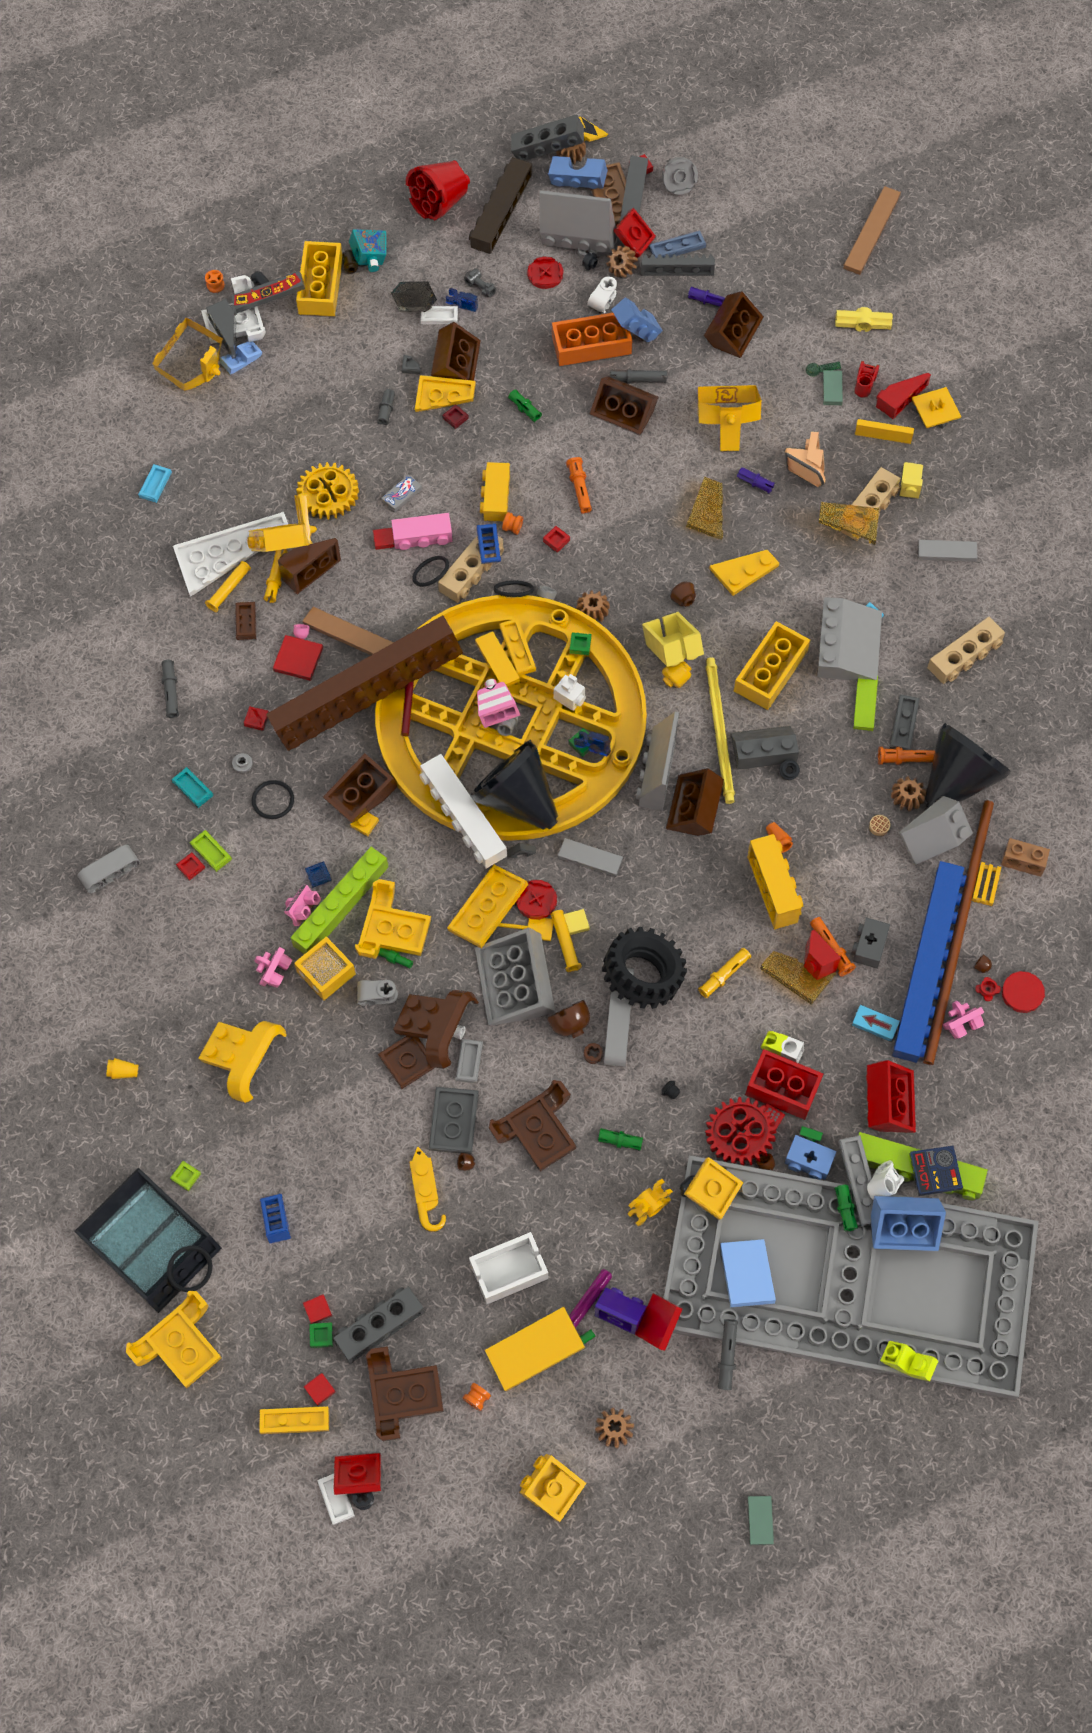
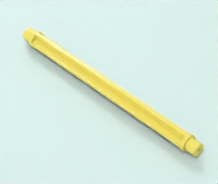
(721, 740)

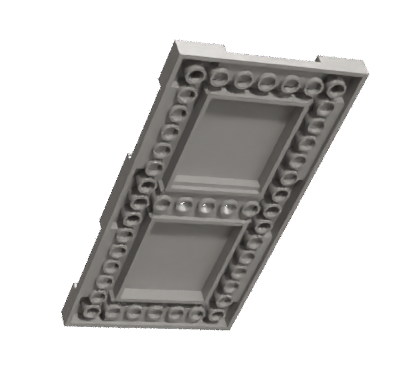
(949, 1304)

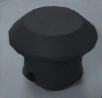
(670, 1090)

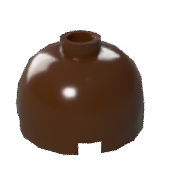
(570, 1020)

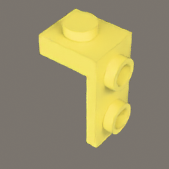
(911, 480)

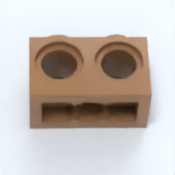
(1025, 857)

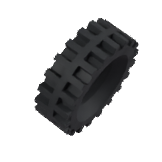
(655, 950)

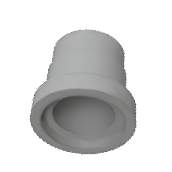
(506, 727)

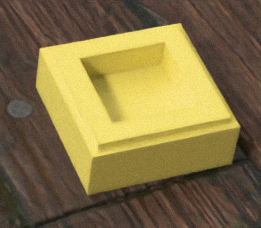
(576, 922)

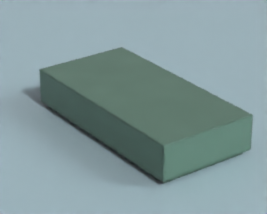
(832, 387)
(760, 1520)

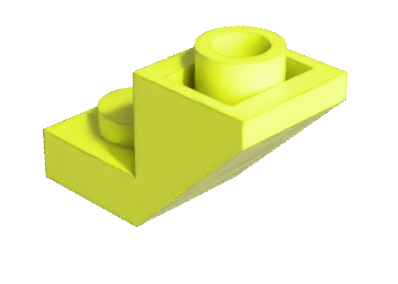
(908, 1361)

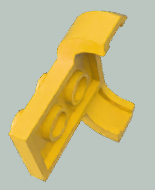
(391, 927)
(239, 1053)
(178, 1342)

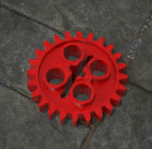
(755, 1143)

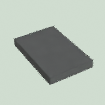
(453, 1120)

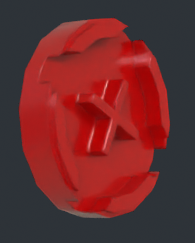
(545, 272)
(537, 900)
(1023, 992)

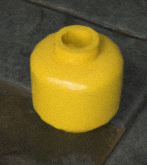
(676, 675)

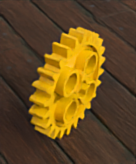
(342, 483)

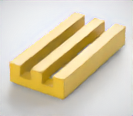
(990, 868)

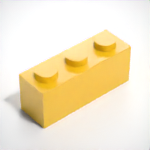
(495, 491)

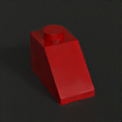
(819, 957)

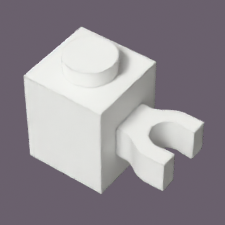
(569, 692)

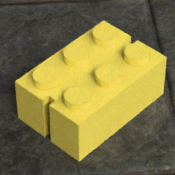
(680, 639)

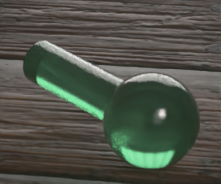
(814, 369)

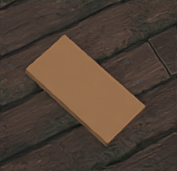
(614, 189)

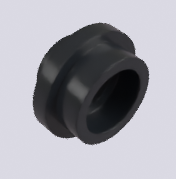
(590, 261)
(789, 763)

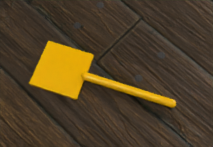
(542, 926)

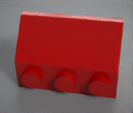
(784, 1084)
(890, 1097)

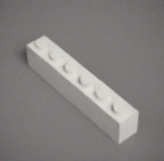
(463, 811)

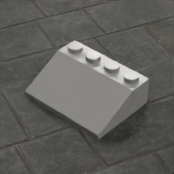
(577, 221)
(849, 640)
(658, 763)
(515, 978)

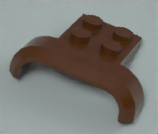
(435, 1021)
(538, 1127)
(400, 1393)

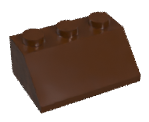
(734, 324)
(455, 353)
(623, 404)
(695, 802)

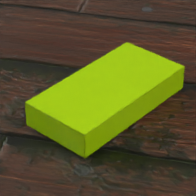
(210, 850)

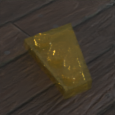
(707, 509)
(854, 519)
(795, 976)

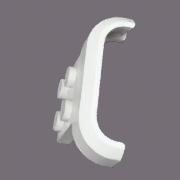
(247, 322)

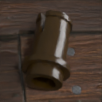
(350, 265)

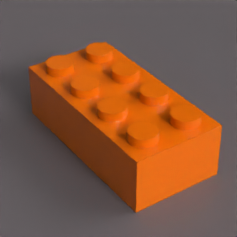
(590, 339)

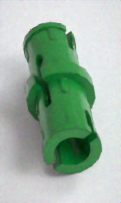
(520, 401)
(620, 1139)
(846, 1208)

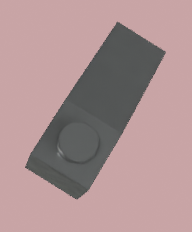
(223, 321)

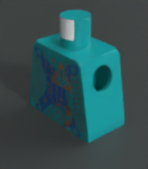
(369, 247)

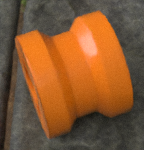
(216, 277)
(512, 523)
(476, 1397)

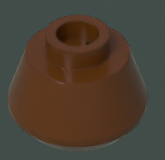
(683, 594)

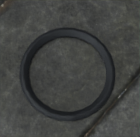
(435, 579)
(513, 582)
(269, 783)
(175, 1255)

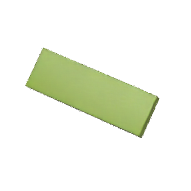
(865, 704)

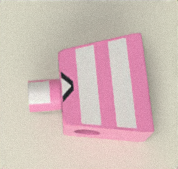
(495, 703)

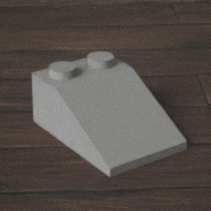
(936, 830)

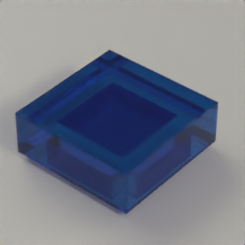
(318, 874)

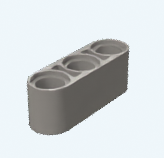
(107, 868)

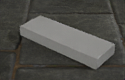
(947, 550)
(590, 857)

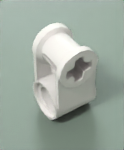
(603, 294)
(885, 1181)

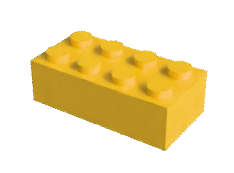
(321, 277)
(771, 665)
(774, 881)

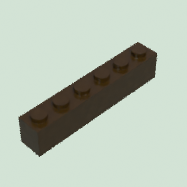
(501, 205)

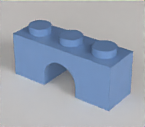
(590, 176)
(639, 323)

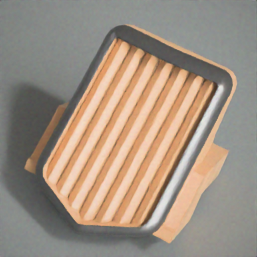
(808, 462)

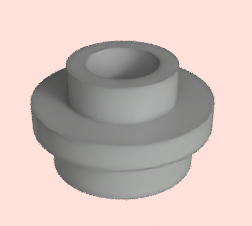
(242, 768)

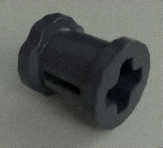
(363, 1505)

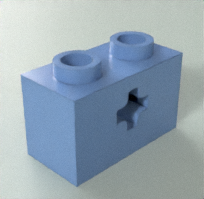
(821, 1158)

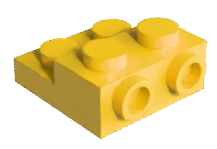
(551, 1486)

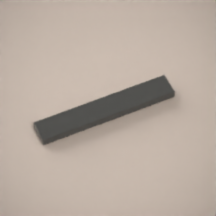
(634, 188)

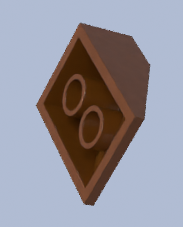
(307, 563)
(361, 789)

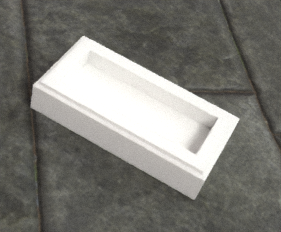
(440, 315)
(337, 1505)

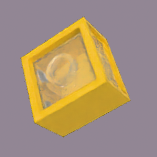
(325, 968)

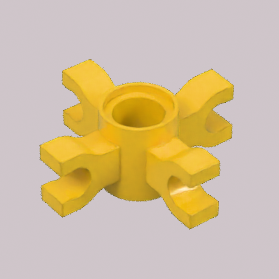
(649, 1202)

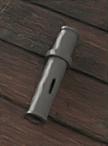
(639, 375)
(169, 681)
(727, 1354)

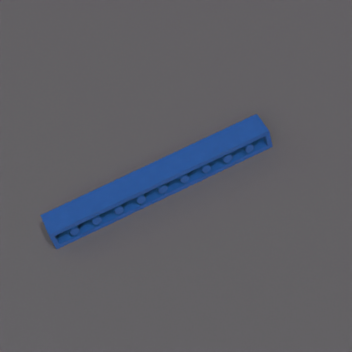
(928, 962)

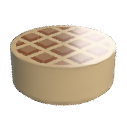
(879, 825)

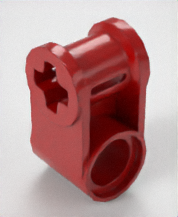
(865, 379)

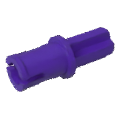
(705, 296)
(755, 480)

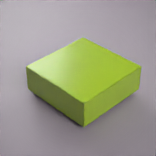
(185, 1175)

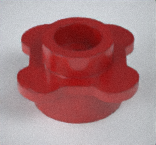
(988, 983)

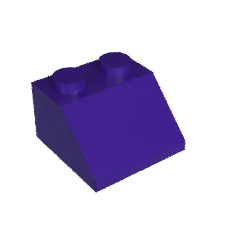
(620, 1310)

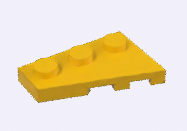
(443, 392)
(743, 571)

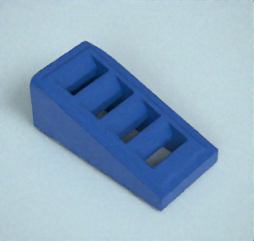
(486, 529)
(278, 1231)

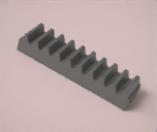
(677, 266)

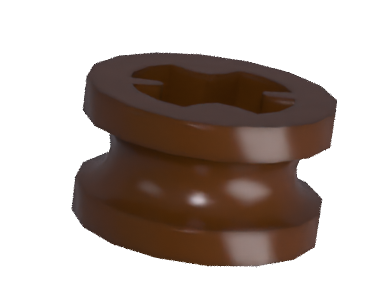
(595, 1047)

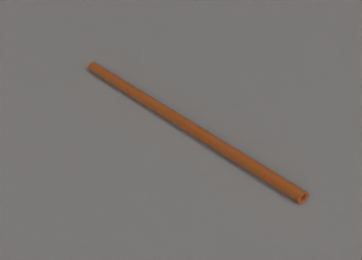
(958, 933)

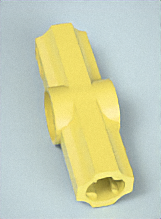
(863, 319)

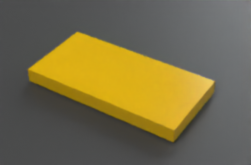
(487, 906)
(534, 1349)

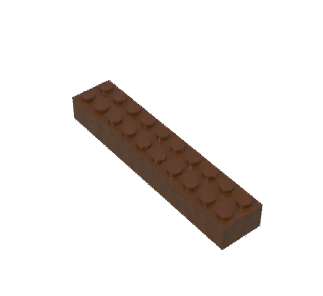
(365, 683)

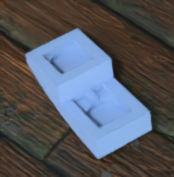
(245, 355)

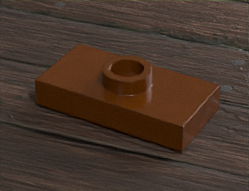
(245, 620)

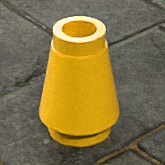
(121, 1069)

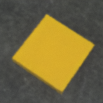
(713, 1188)

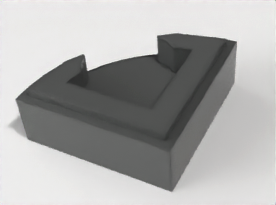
(410, 366)
(521, 848)

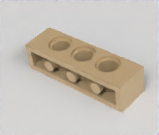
(882, 481)
(460, 569)
(986, 631)

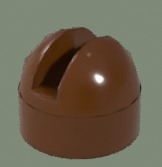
(983, 964)
(465, 1162)
(766, 1162)

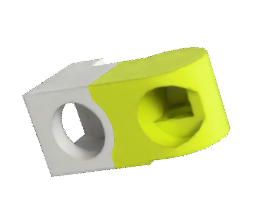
(783, 1046)

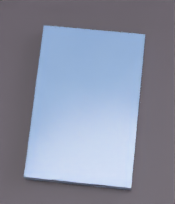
(747, 1273)

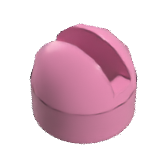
(301, 631)

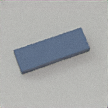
(678, 245)

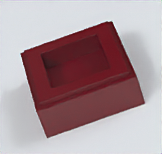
(455, 416)

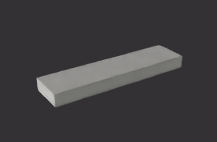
(858, 1176)

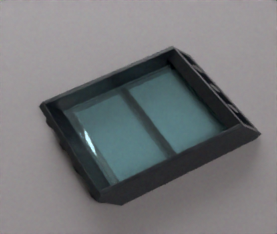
(138, 1235)

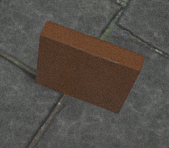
(406, 1060)

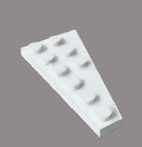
(216, 554)

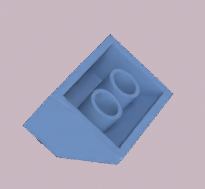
(907, 1223)

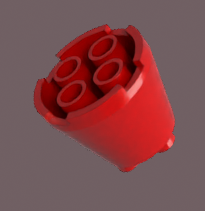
(436, 188)

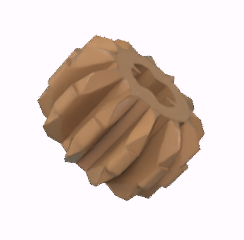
(574, 152)
(628, 261)
(593, 605)
(910, 800)
(614, 1436)

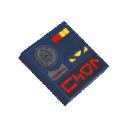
(936, 1170)

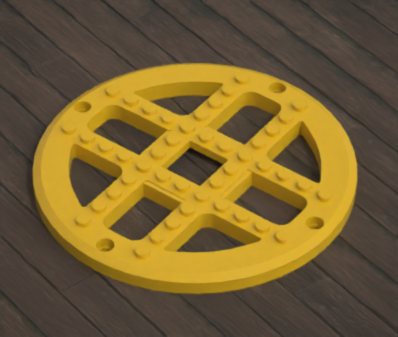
(596, 781)

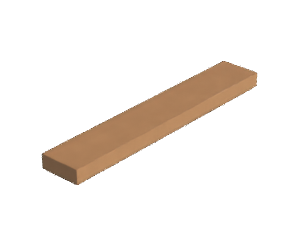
(872, 230)
(345, 631)

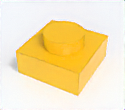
(365, 824)

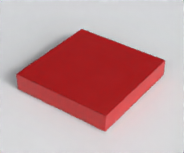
(634, 232)
(298, 657)
(658, 1322)
(357, 1473)

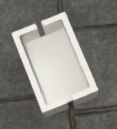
(508, 1268)

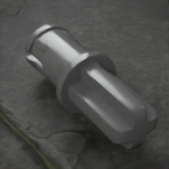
(386, 407)

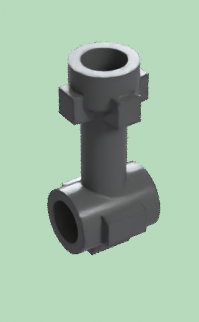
(474, 277)

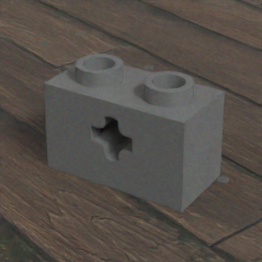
(877, 933)

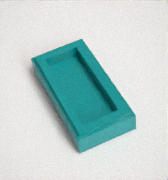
(192, 787)

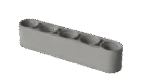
(617, 1030)

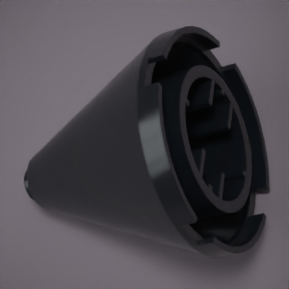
(961, 768)
(519, 788)

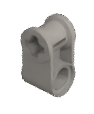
(374, 992)

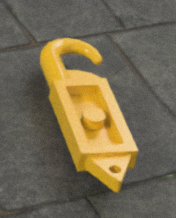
(425, 1189)

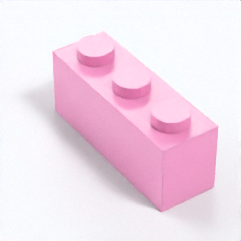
(422, 531)

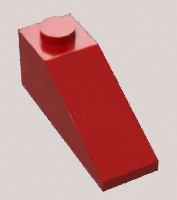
(900, 394)

